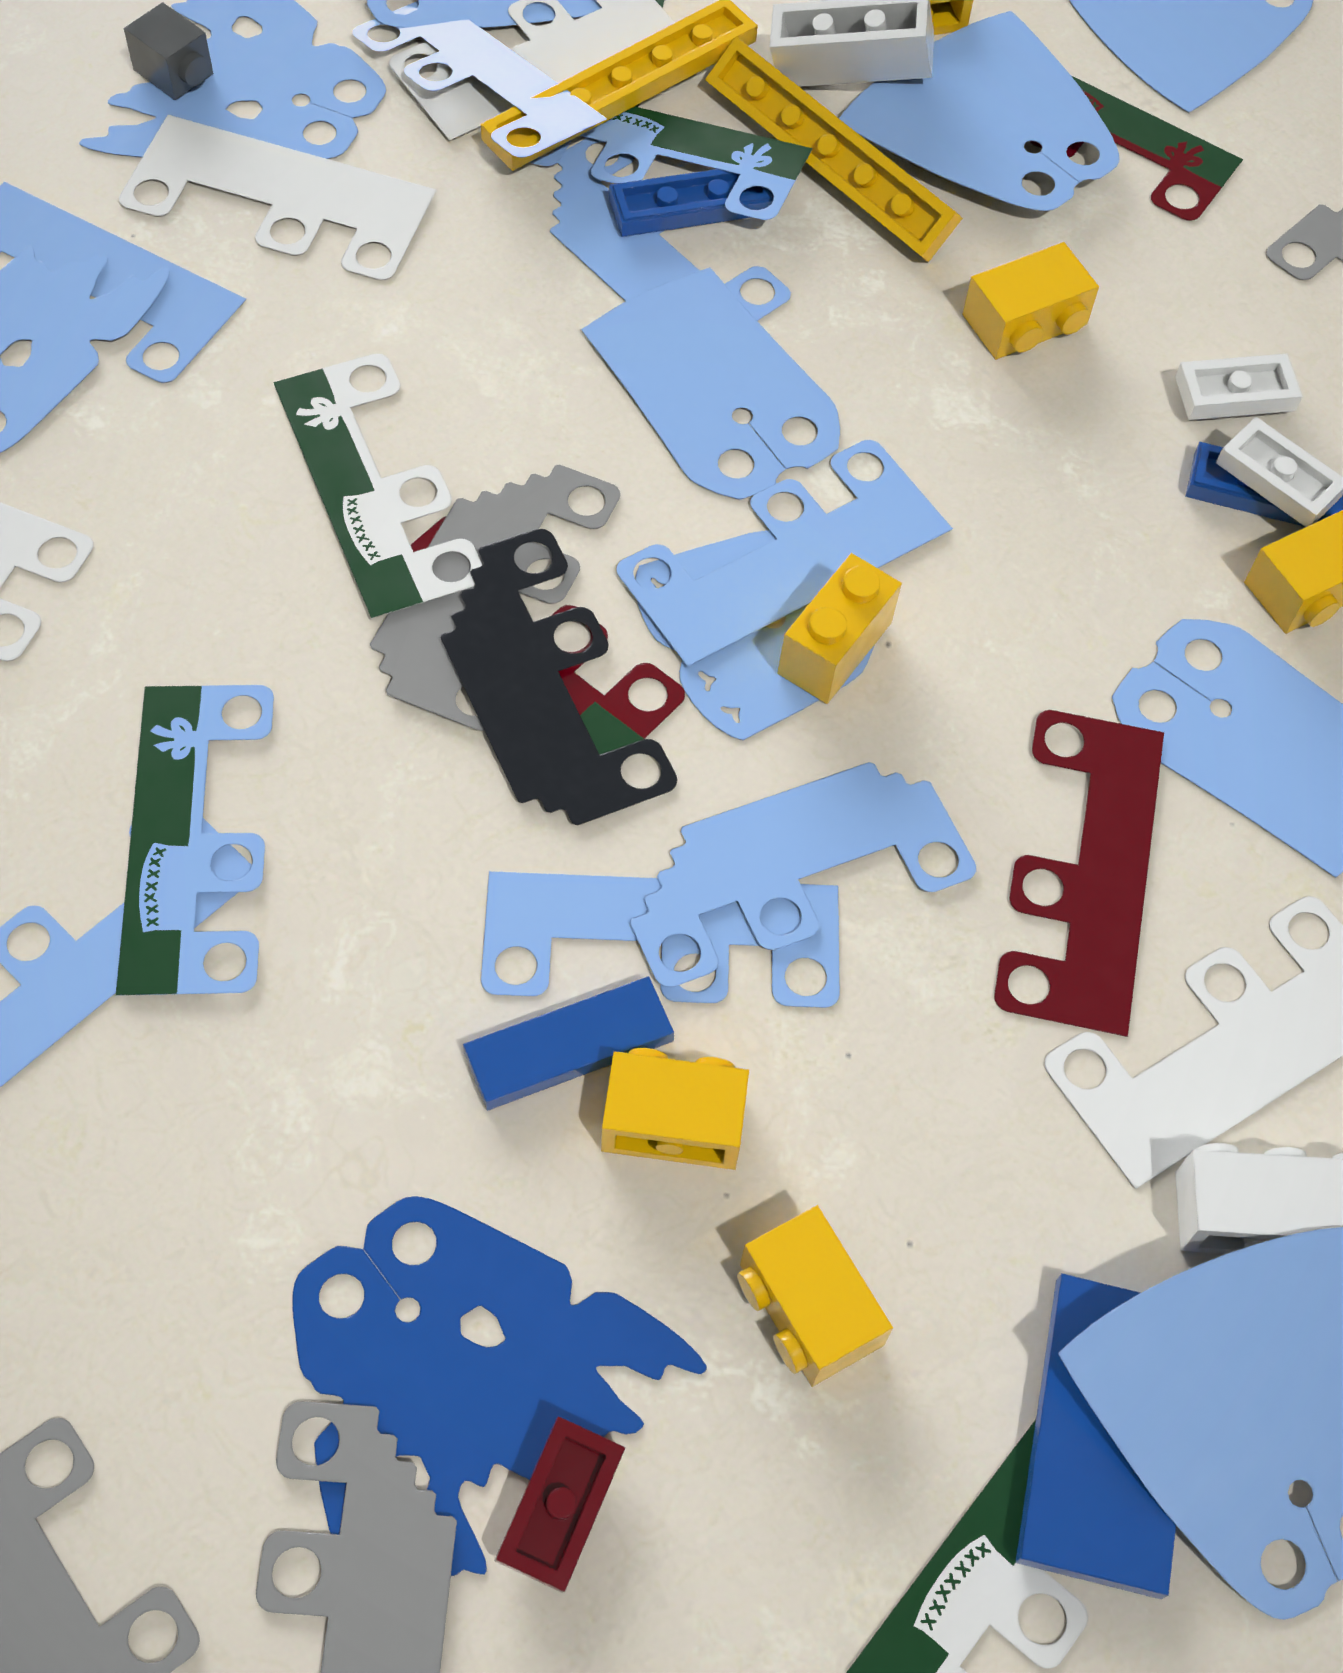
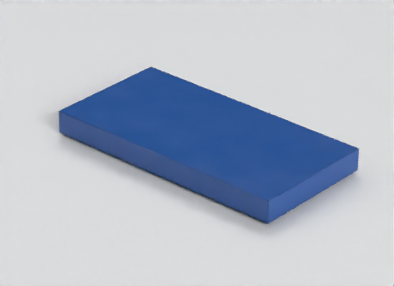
(1082, 1498)

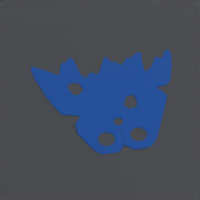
(460, 1400)

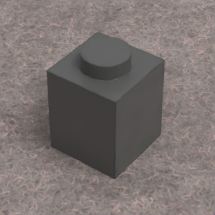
(168, 50)

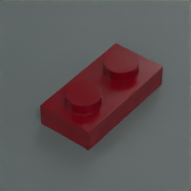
(560, 1504)

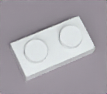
(1238, 386)
(1281, 472)

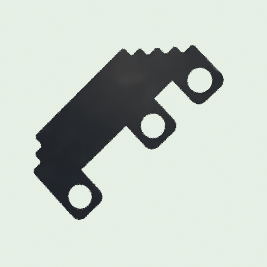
(521, 699)

